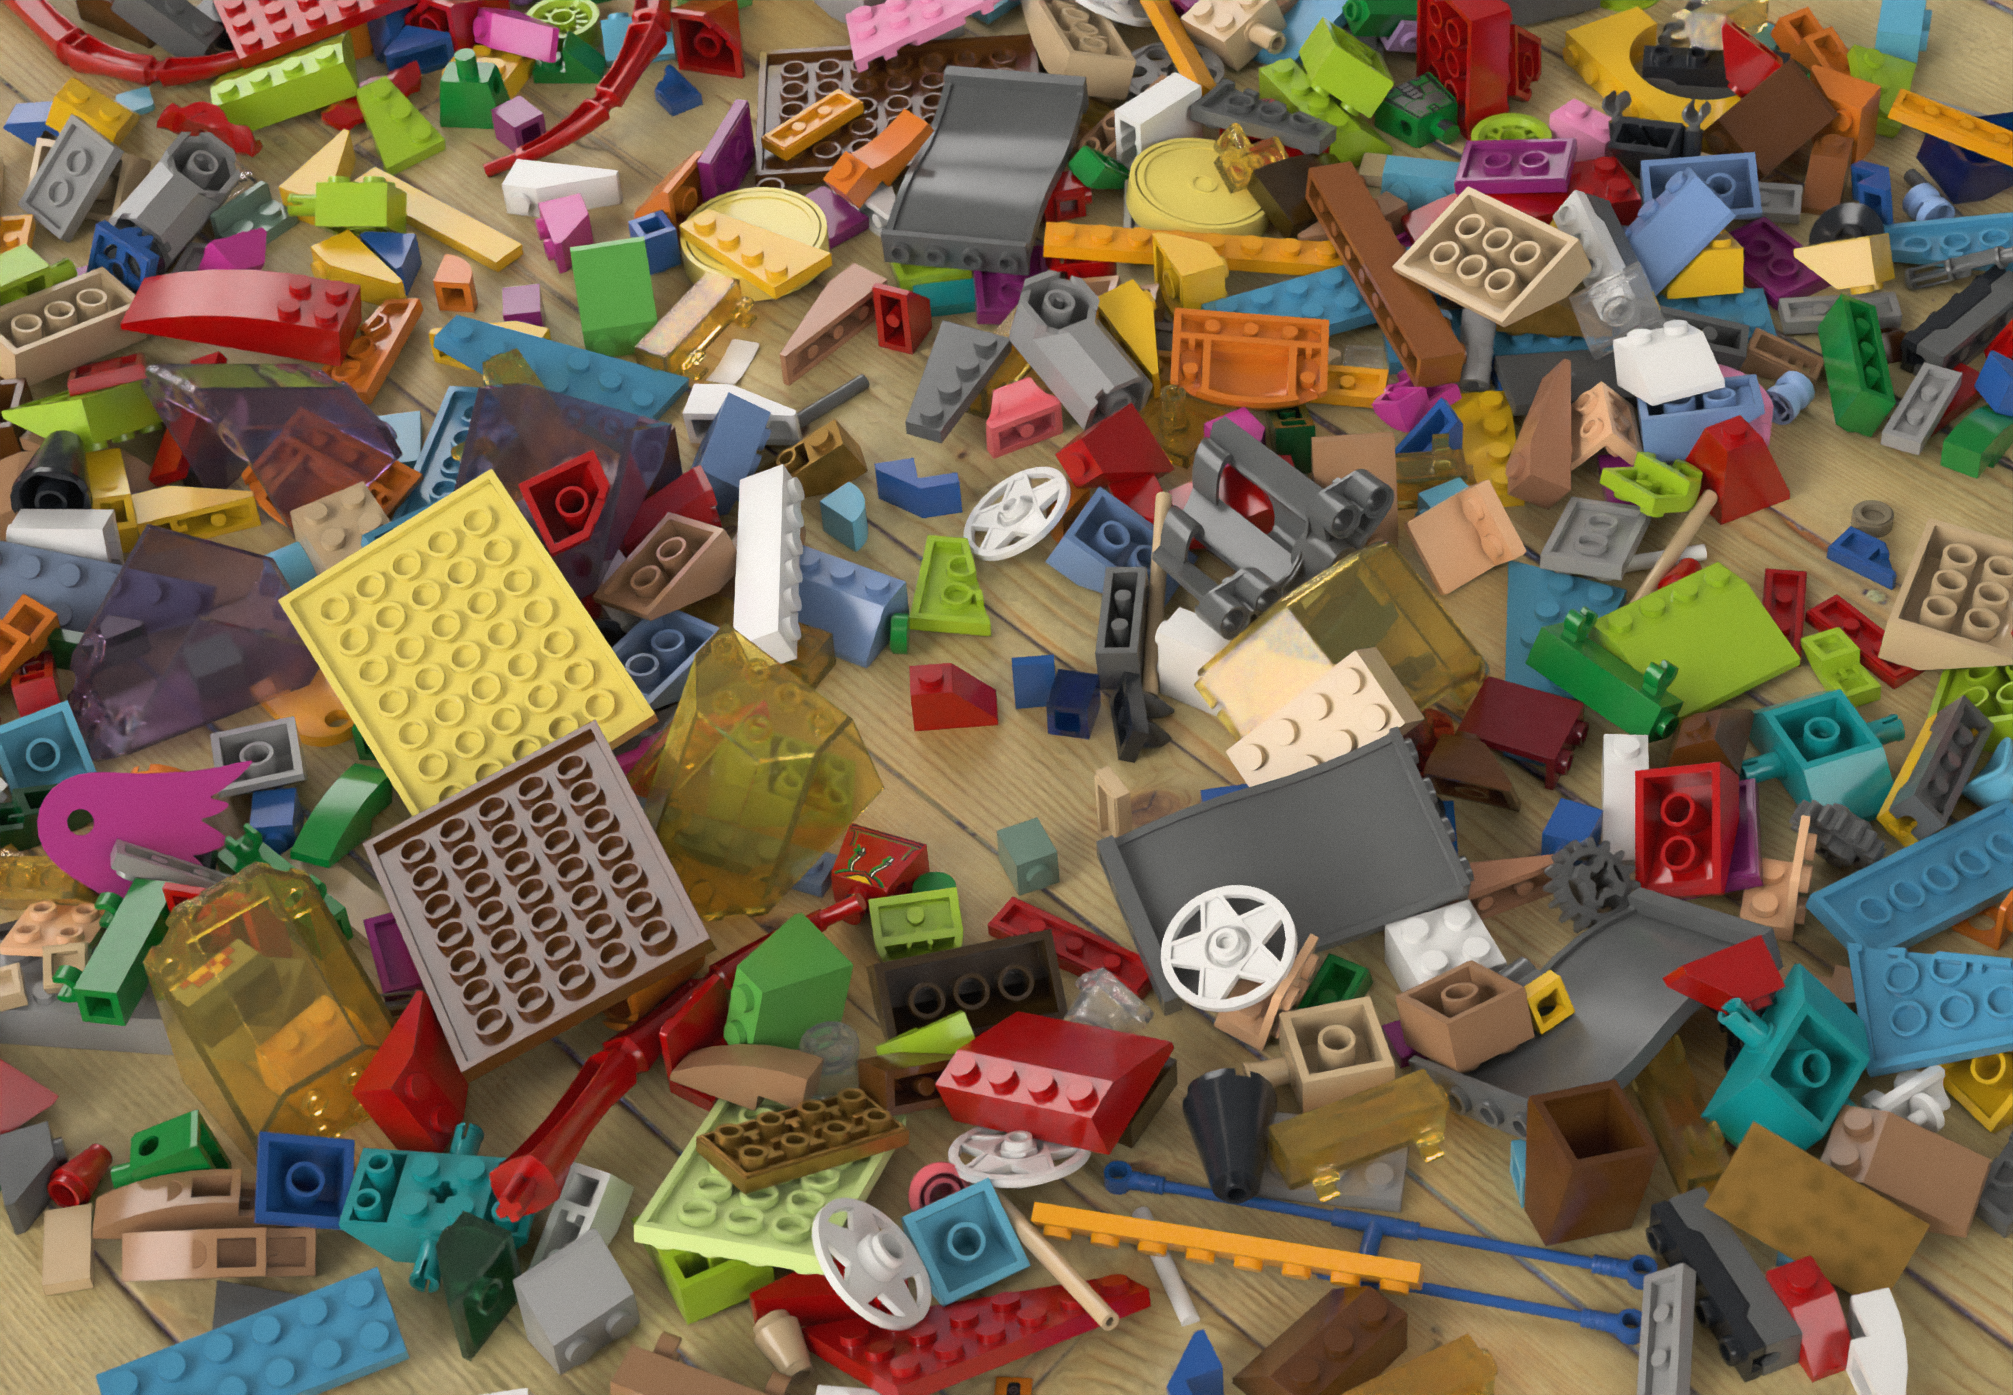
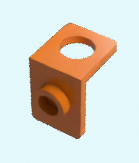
(1999, 933)

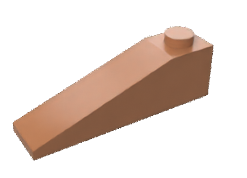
(834, 319)
(1542, 454)
(1507, 884)

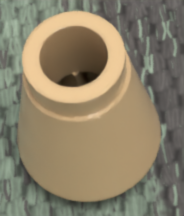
(784, 1345)

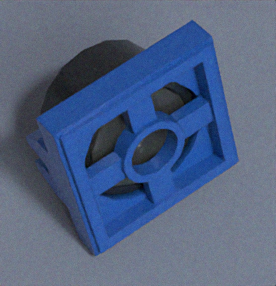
(129, 255)

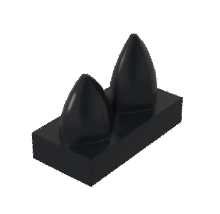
(1131, 714)

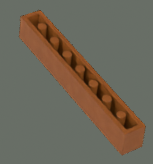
(1368, 251)

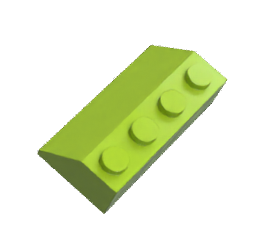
(1288, 84)

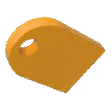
(314, 711)

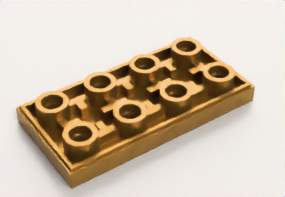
(801, 1140)
(1815, 1211)

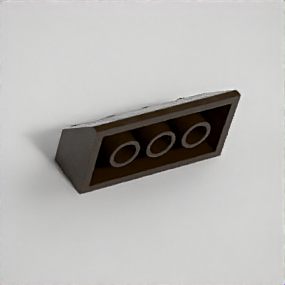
(981, 979)

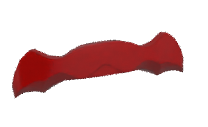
(347, 113)
(211, 118)

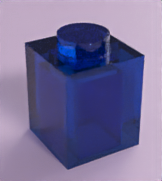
(1073, 704)

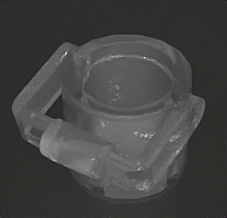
(1107, 1004)
(841, 1051)

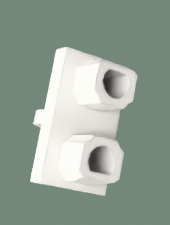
(1916, 1098)

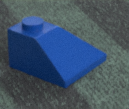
(302, 1180)

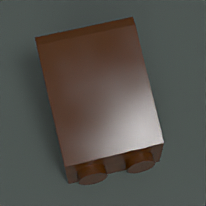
(1772, 119)
(1585, 1162)

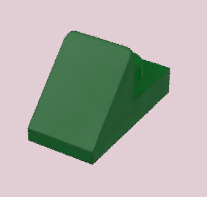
(574, 65)

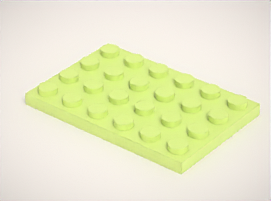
(773, 1226)

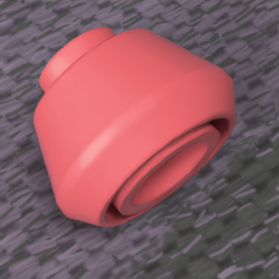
(934, 1184)

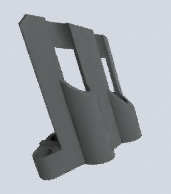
(1309, 531)

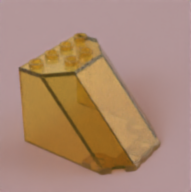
(753, 779)
(267, 1007)

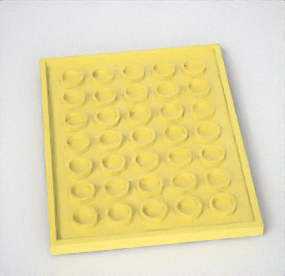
(461, 646)

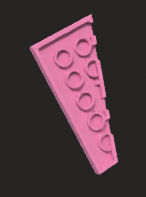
(895, 23)

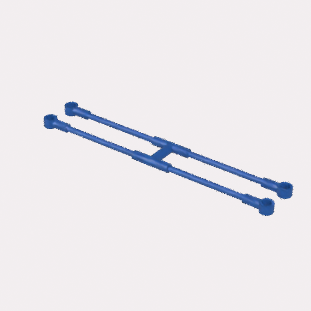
(1377, 1226)

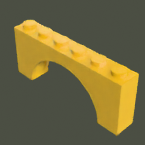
(1605, 59)

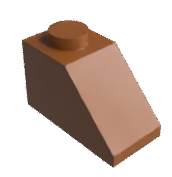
(1827, 173)

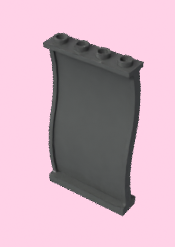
(986, 170)
(1332, 843)
(1618, 1003)

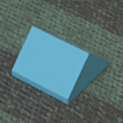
(43, 748)
(965, 1242)

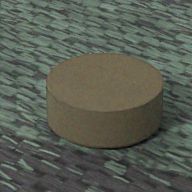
(1873, 518)

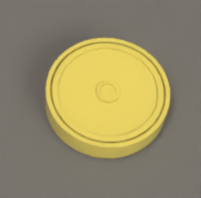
(1181, 189)
(766, 208)

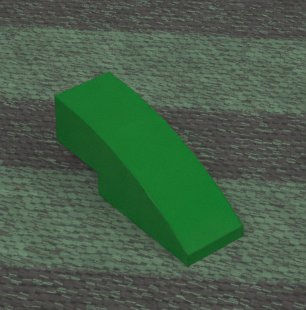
(1977, 442)
(343, 816)

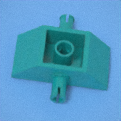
(1824, 752)
(1793, 1063)
(409, 1197)

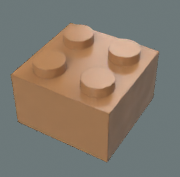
(1465, 1016)

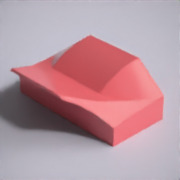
(1021, 417)

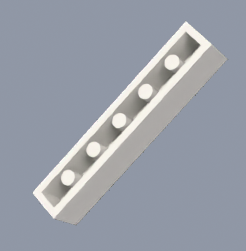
(769, 562)

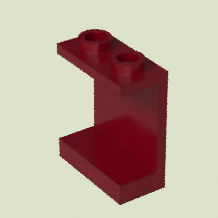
(1528, 724)

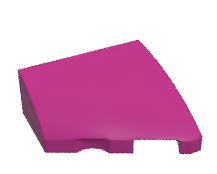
(1405, 405)

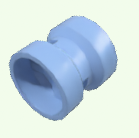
(1925, 203)
(1789, 396)

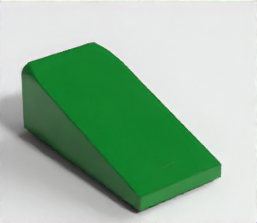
(1098, 169)
(1337, 982)

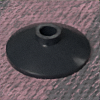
(1846, 222)

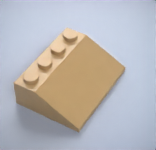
(1495, 259)
(1953, 602)

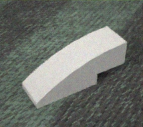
(1878, 1348)

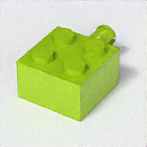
(353, 205)
(27, 273)

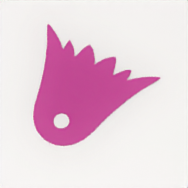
(139, 808)

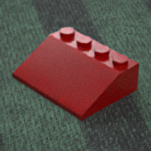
(1468, 53)
(1053, 1080)

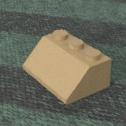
(120, 184)

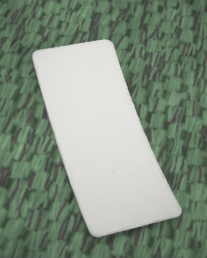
(734, 362)

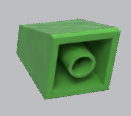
(614, 295)
(787, 987)

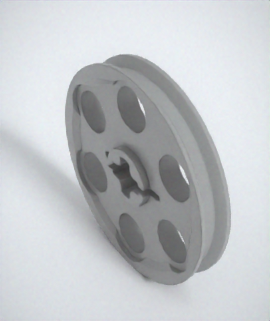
(1153, 69)

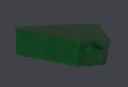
(1291, 435)

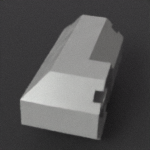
(173, 196)
(1073, 350)

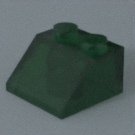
(477, 1278)

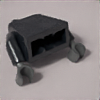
(1649, 139)

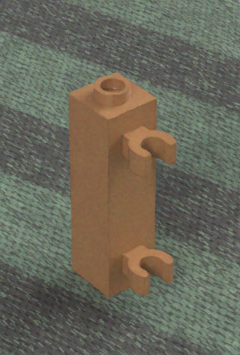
(663, 1374)

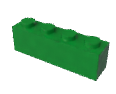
(1856, 365)

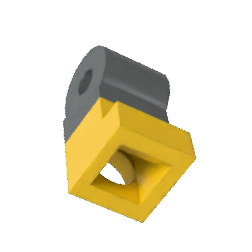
(1541, 991)

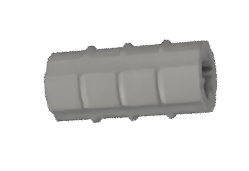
(1478, 337)

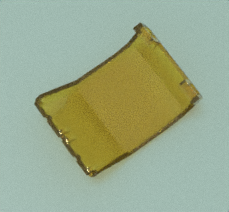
(1350, 606)

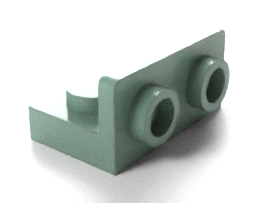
(252, 211)

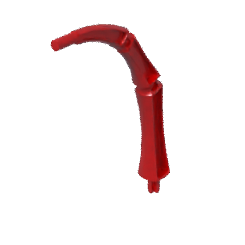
(641, 45)
(93, 56)
(540, 1166)

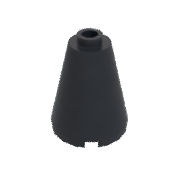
(54, 476)
(1231, 1130)

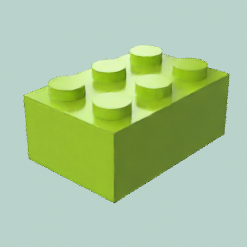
(1345, 68)

